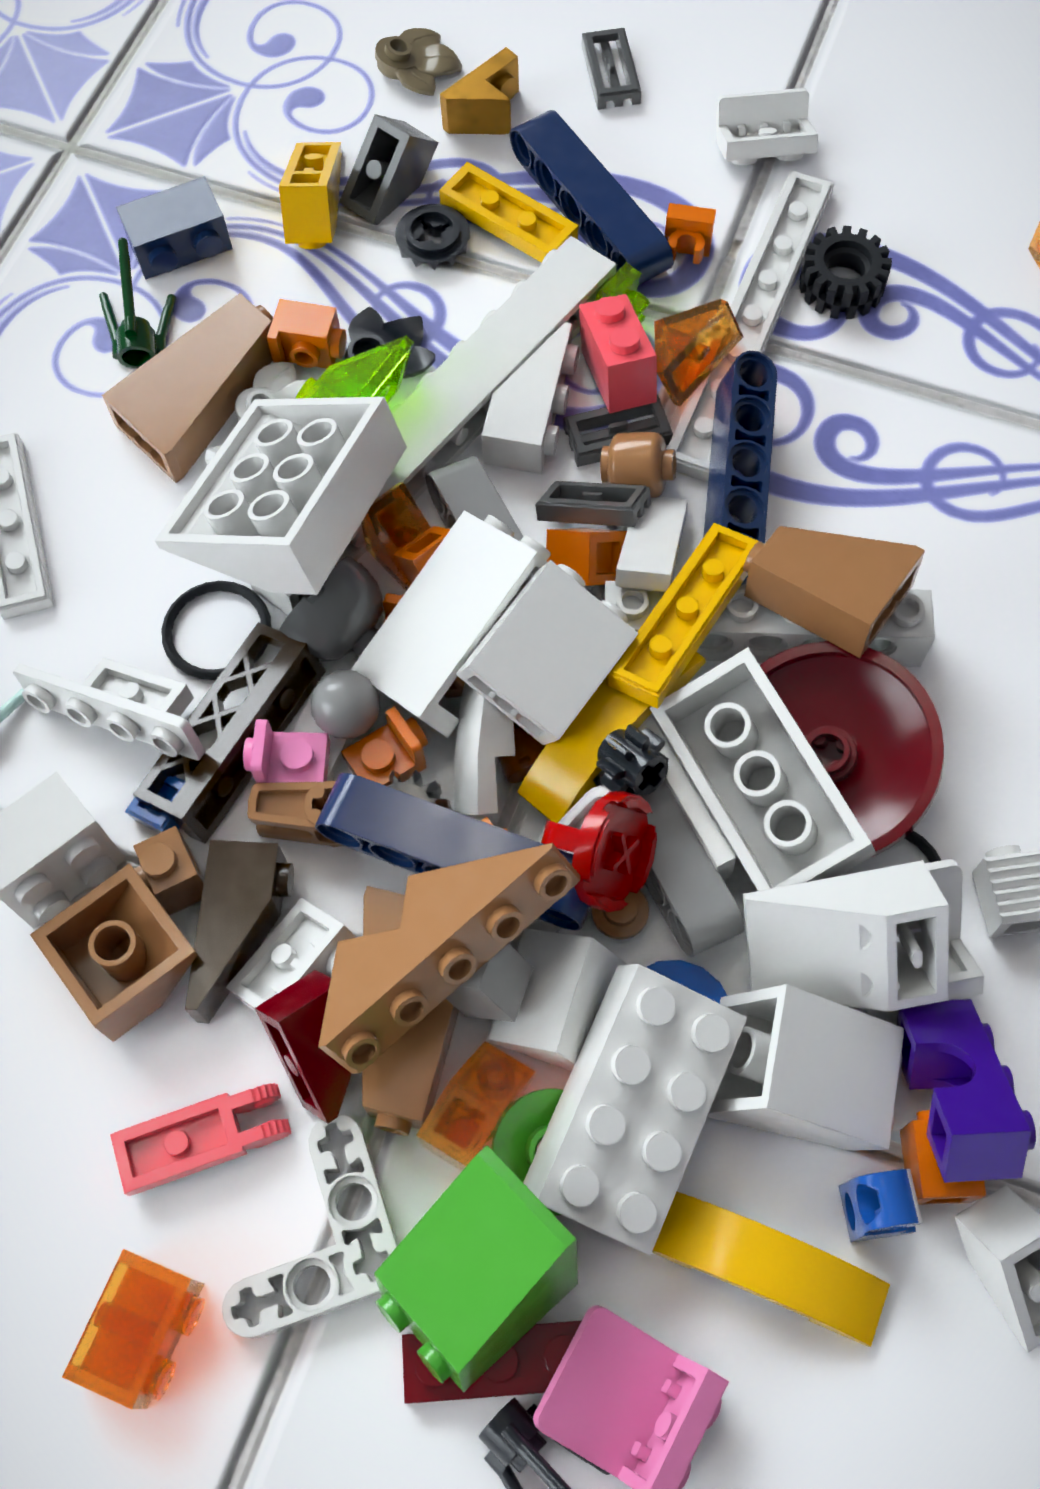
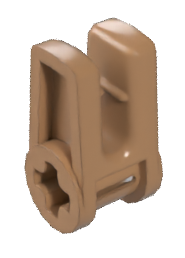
(289, 810)

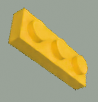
(506, 212)

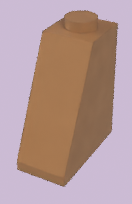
(832, 582)

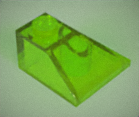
(364, 375)

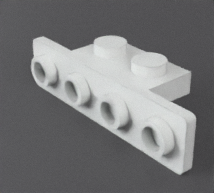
(120, 700)

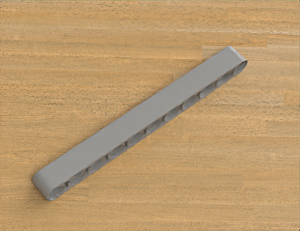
(682, 875)

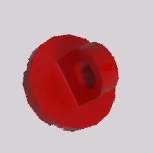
(609, 849)

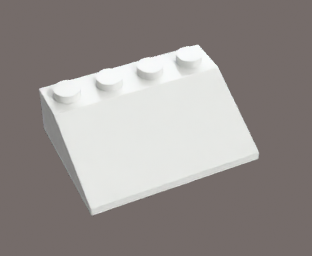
(287, 491)

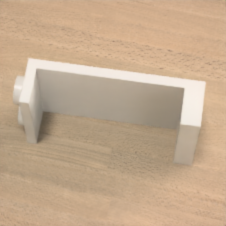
(448, 615)

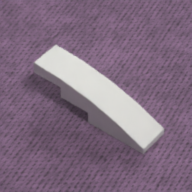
(481, 737)

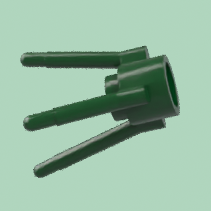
(134, 339)

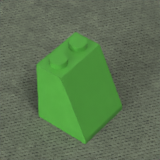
(477, 1271)

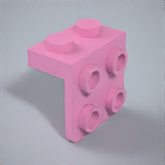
(629, 1403)

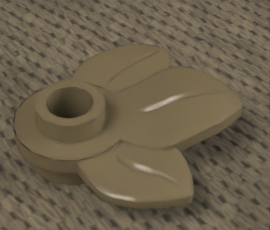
(416, 59)

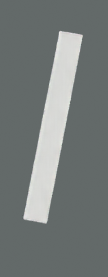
(755, 307)

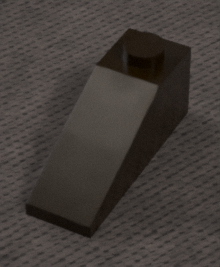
(236, 914)

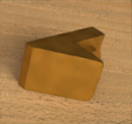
(482, 97)

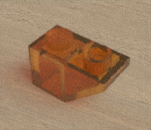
(474, 1105)

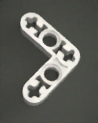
(337, 1260)

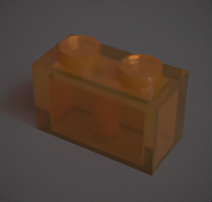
(136, 1331)

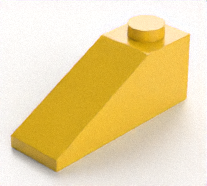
(311, 194)

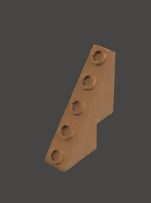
(446, 933)

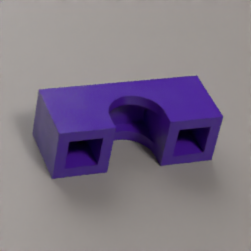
(973, 1113)

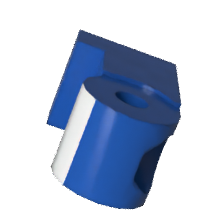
(880, 1205)

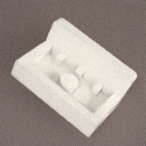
(765, 126)

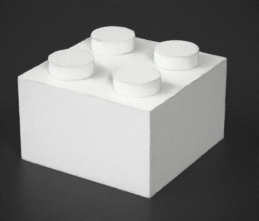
(51, 851)

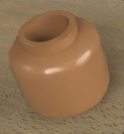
(638, 460)

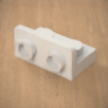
(295, 948)

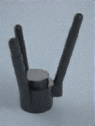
(517, 1443)

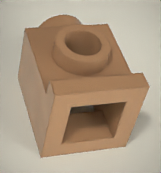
(170, 870)

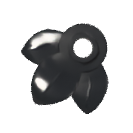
(369, 331)

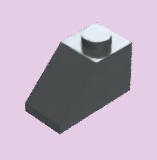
(387, 168)

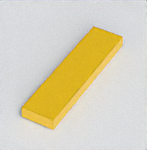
(683, 617)

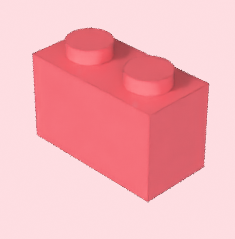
(618, 353)

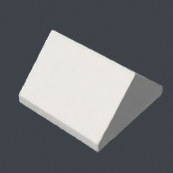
(560, 997)

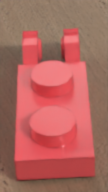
(193, 1139)

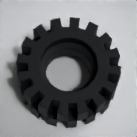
(845, 251)

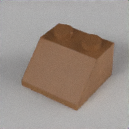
(116, 952)

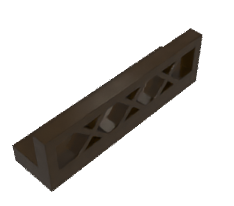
(219, 777)

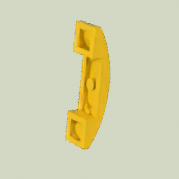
(569, 765)
(773, 1267)

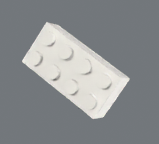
(761, 777)
(634, 1106)

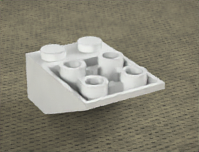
(853, 938)

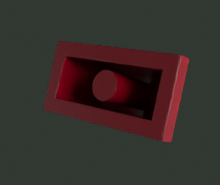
(294, 1028)

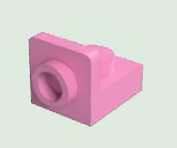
(286, 755)

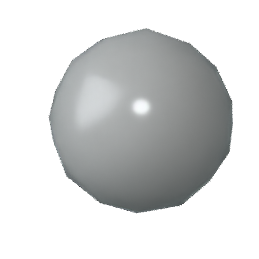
(345, 704)

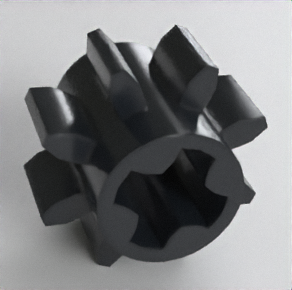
(632, 761)

